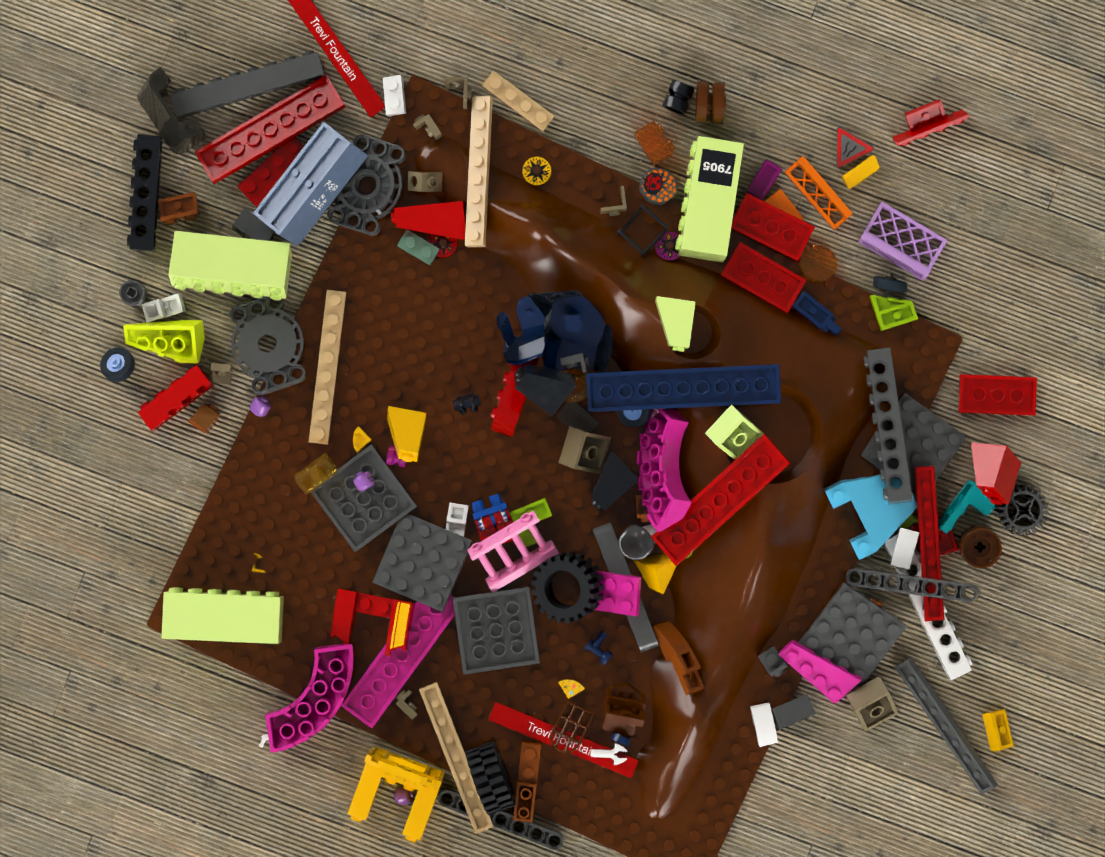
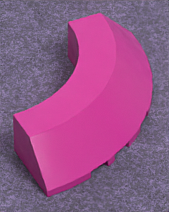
(659, 468)
(317, 703)

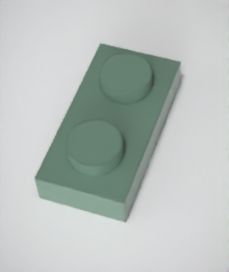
(418, 247)

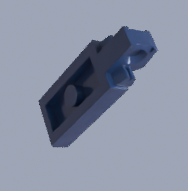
(816, 313)

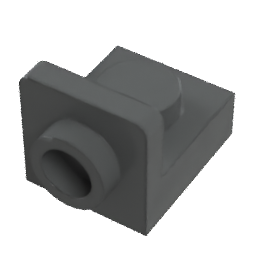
(571, 361)
(772, 662)

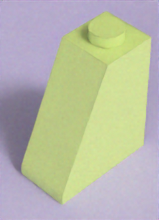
(676, 320)

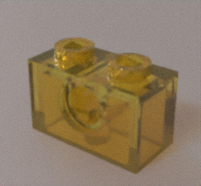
(315, 473)

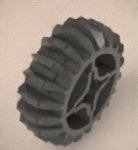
(1028, 503)

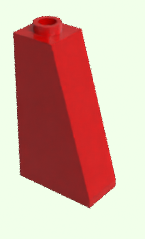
(439, 219)

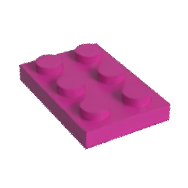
(620, 593)

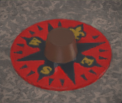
(445, 244)

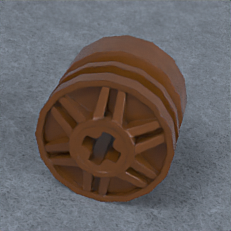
(988, 554)

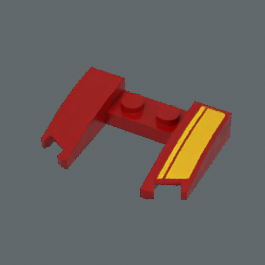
(398, 611)

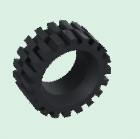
(588, 581)
(490, 778)

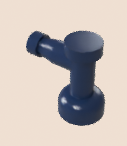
(593, 646)

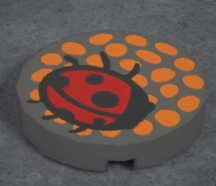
(658, 186)

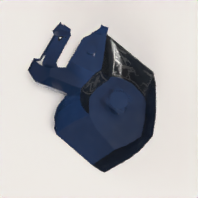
(555, 328)

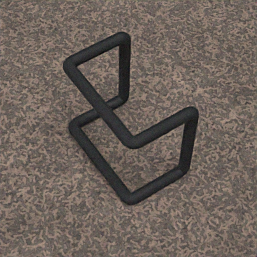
(621, 232)

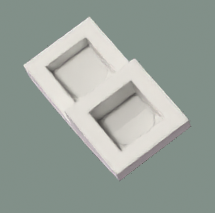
(163, 308)
(457, 518)
(764, 724)

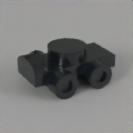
(467, 401)

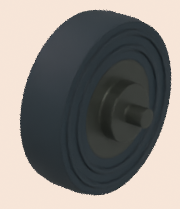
(890, 284)

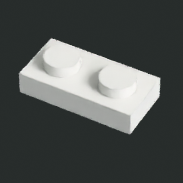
(394, 95)

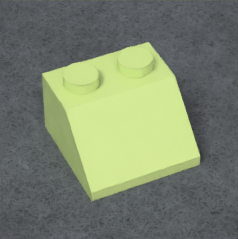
(734, 432)

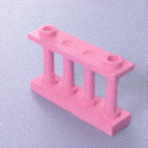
(521, 566)

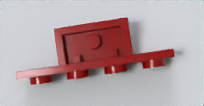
(928, 120)

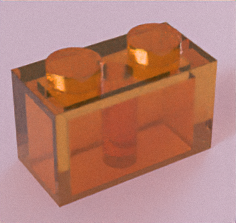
(653, 143)

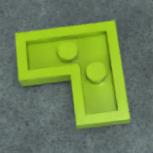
(542, 512)

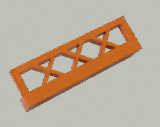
(824, 188)

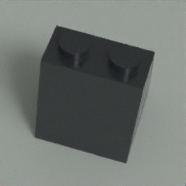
(544, 386)
(612, 483)

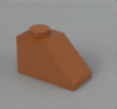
(205, 418)

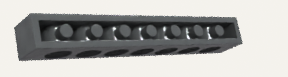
(884, 358)

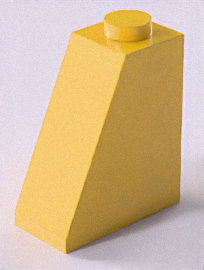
(406, 431)

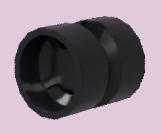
(678, 97)

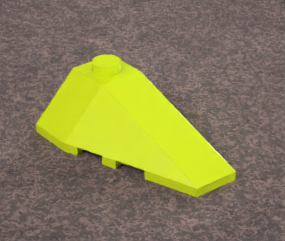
(174, 339)

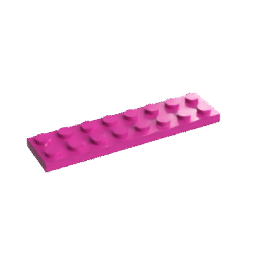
(390, 673)

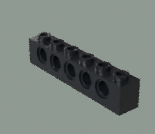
(148, 241)

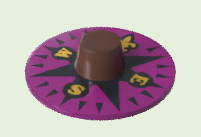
(666, 246)

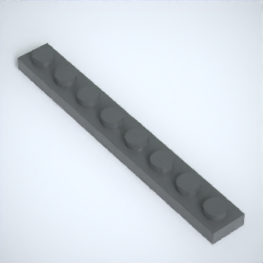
(946, 725)

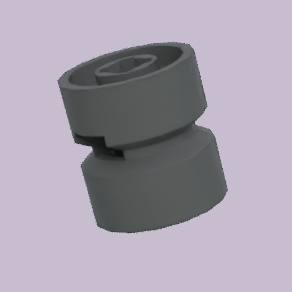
(133, 293)

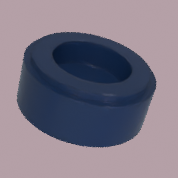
(620, 739)

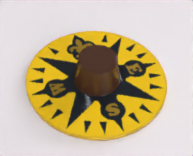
(536, 170)

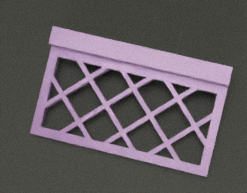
(891, 252)

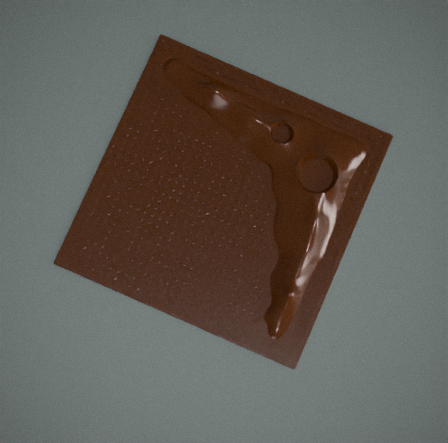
(430, 335)

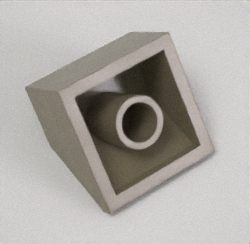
(584, 450)
(872, 704)

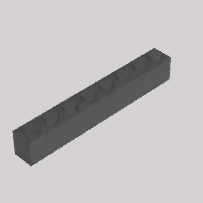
(247, 85)

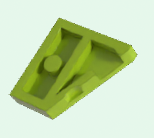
(892, 311)

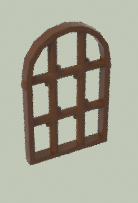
(577, 724)

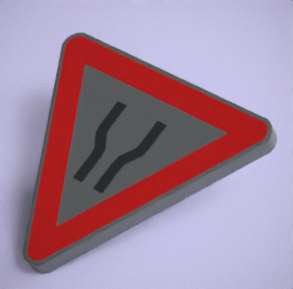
(850, 147)

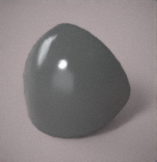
(636, 542)

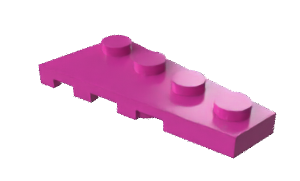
(819, 671)

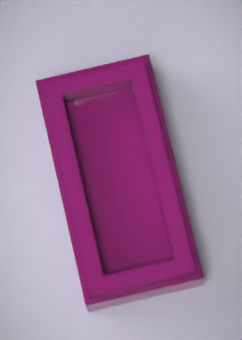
(764, 180)

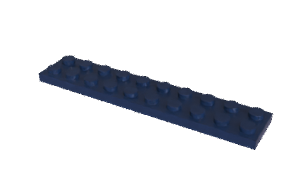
(684, 388)

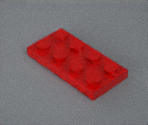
(266, 175)
(772, 227)
(763, 277)
(997, 395)

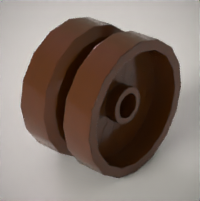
(709, 102)

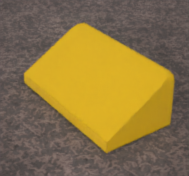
(860, 172)
(997, 730)

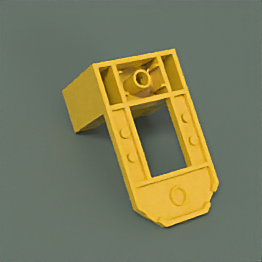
(397, 770)

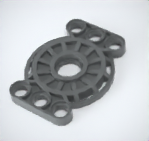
(362, 205)
(270, 363)

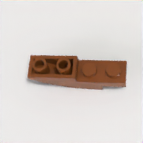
(681, 655)
(527, 782)

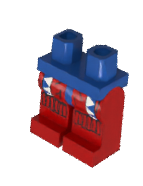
(489, 518)

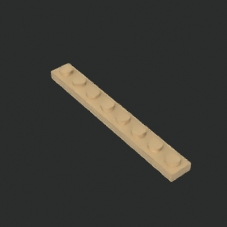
(478, 171)
(327, 367)
(455, 756)

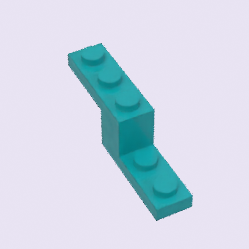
(968, 495)

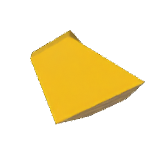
(656, 571)

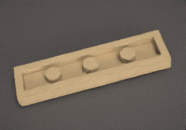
(518, 101)

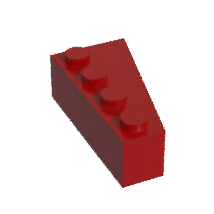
(175, 398)
(510, 403)

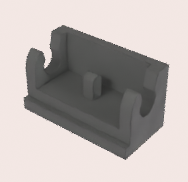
(252, 227)
(792, 712)

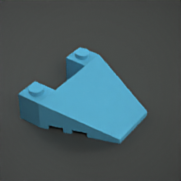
(874, 512)

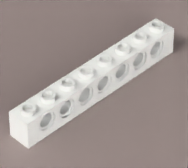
(963, 663)

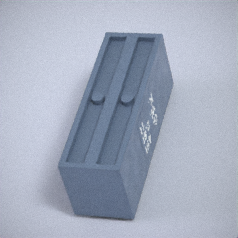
(310, 184)

